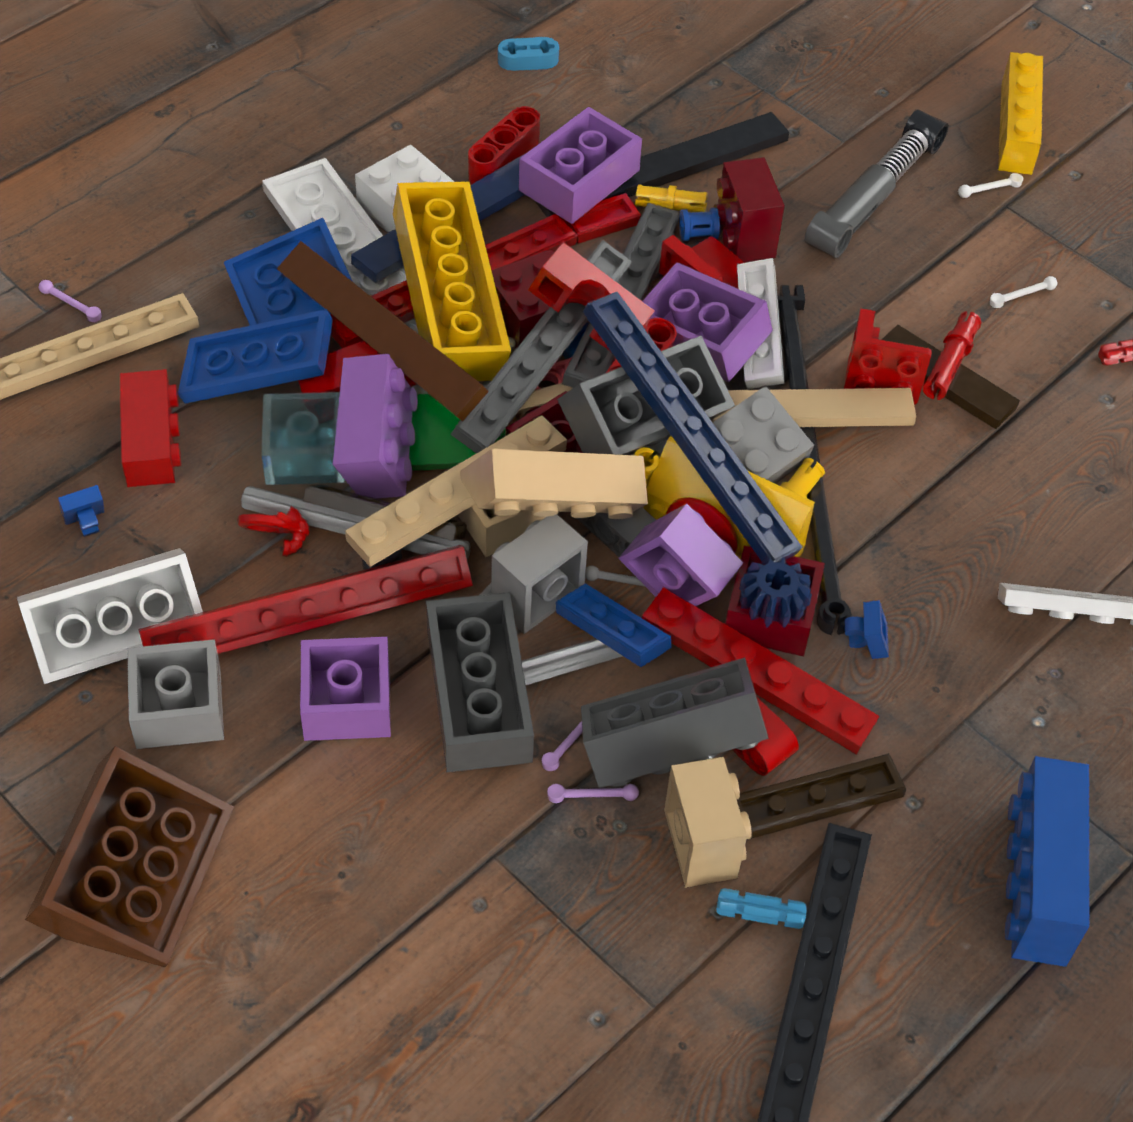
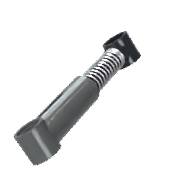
(834, 228)

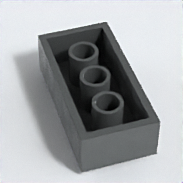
(616, 419)
(479, 682)

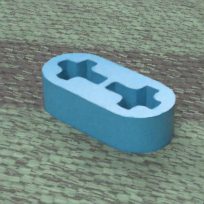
(528, 53)

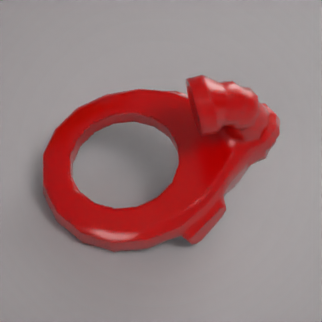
(279, 523)

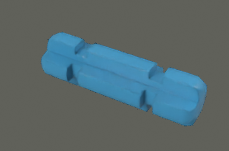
(761, 908)

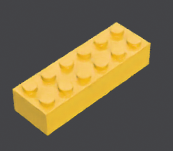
(450, 275)

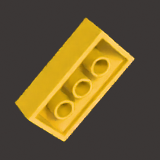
(679, 479)

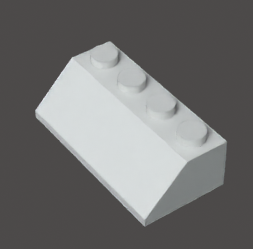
(99, 615)

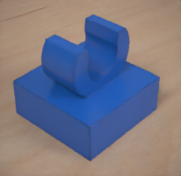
(83, 507)
(870, 630)

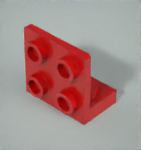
(706, 257)
(882, 362)

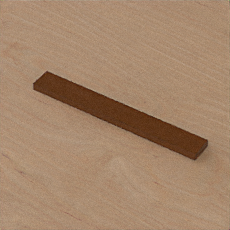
(383, 331)

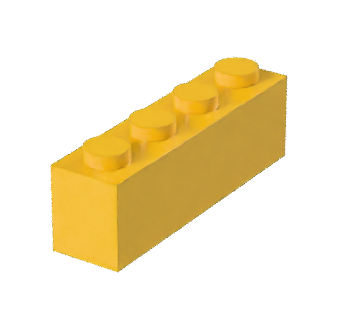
(1021, 113)

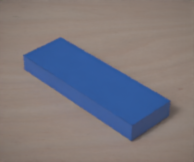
(613, 625)

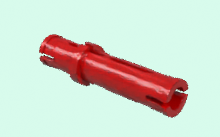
(957, 346)

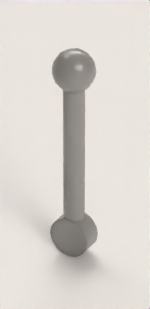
(592, 573)

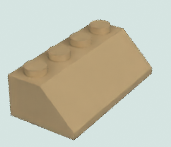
(557, 482)

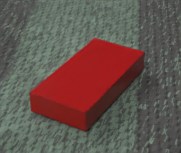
(606, 218)

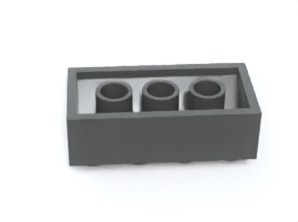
(672, 723)

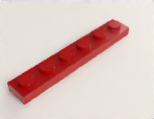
(771, 675)

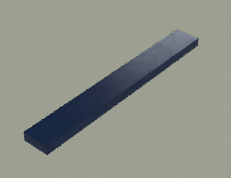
(489, 194)
(691, 428)

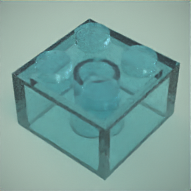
(299, 438)

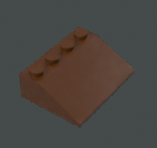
(131, 861)

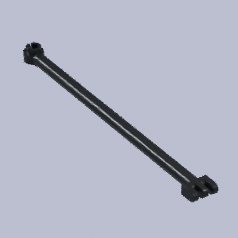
(819, 522)

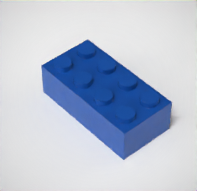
(1049, 862)

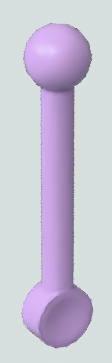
(93, 313)
(550, 760)
(557, 793)

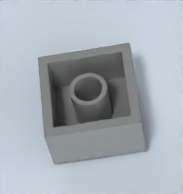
(764, 436)
(539, 569)
(175, 694)

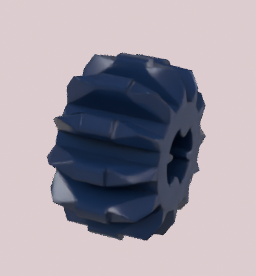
(775, 591)

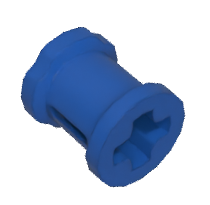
(699, 224)

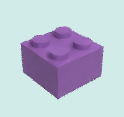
(682, 557)
(345, 688)

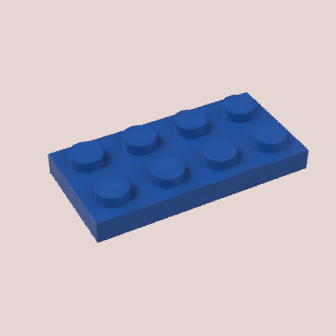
(256, 356)

